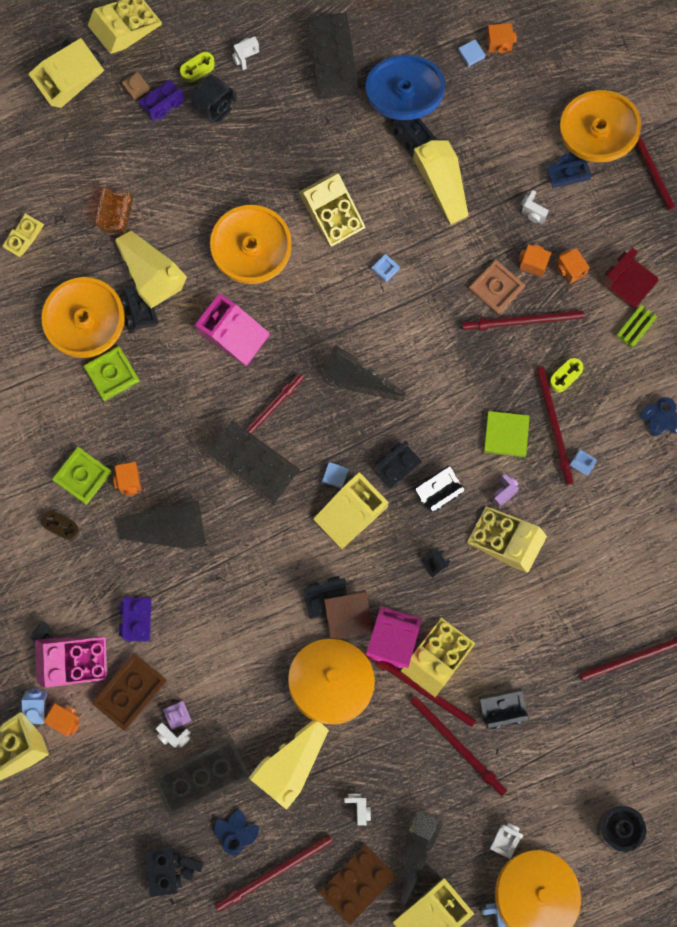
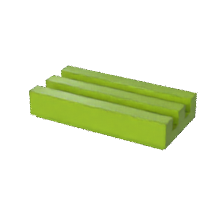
(646, 314)

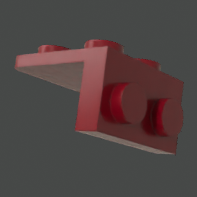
(630, 279)

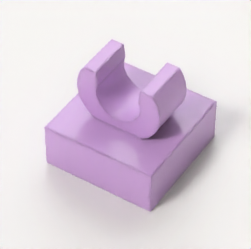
(177, 715)

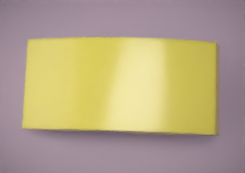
(23, 236)

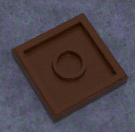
(348, 614)

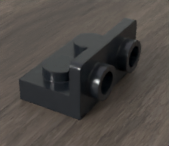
(411, 134)
(136, 311)
(396, 465)

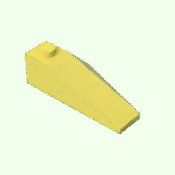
(442, 174)
(152, 272)
(19, 745)
(288, 769)

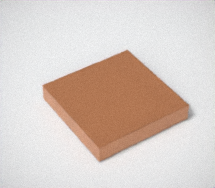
(496, 287)

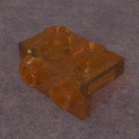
(114, 211)

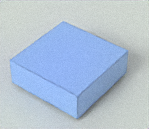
(471, 53)
(385, 268)
(583, 462)
(335, 475)

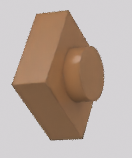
(136, 86)

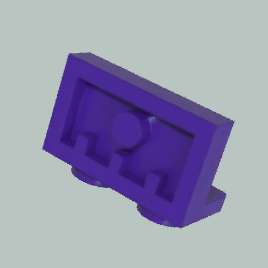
(162, 100)
(136, 619)

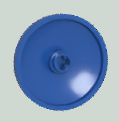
(405, 87)

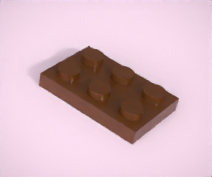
(129, 692)
(357, 884)

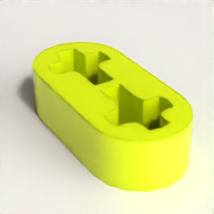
(196, 66)
(569, 378)

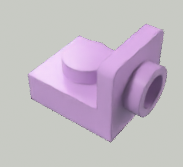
(503, 494)

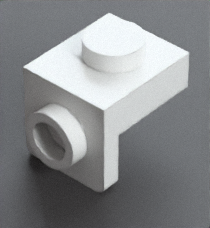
(244, 49)
(532, 210)
(166, 736)
(363, 812)
(506, 840)

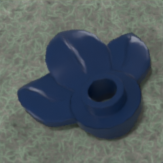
(661, 419)
(236, 829)

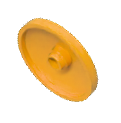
(600, 126)
(251, 244)
(83, 317)
(331, 681)
(537, 891)

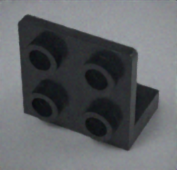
(315, 594)

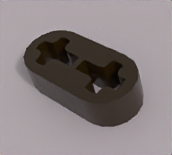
(57, 530)

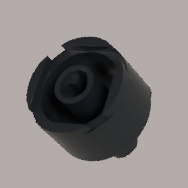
(213, 99)
(633, 824)

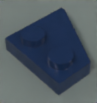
(568, 171)

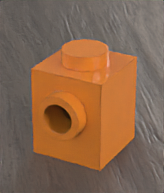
(500, 38)
(534, 260)
(572, 265)
(127, 479)
(63, 719)

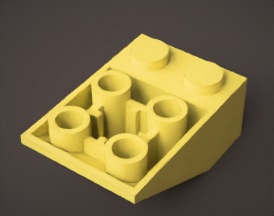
(122, 23)
(66, 73)
(332, 209)
(351, 510)
(507, 538)
(438, 657)
(436, 908)

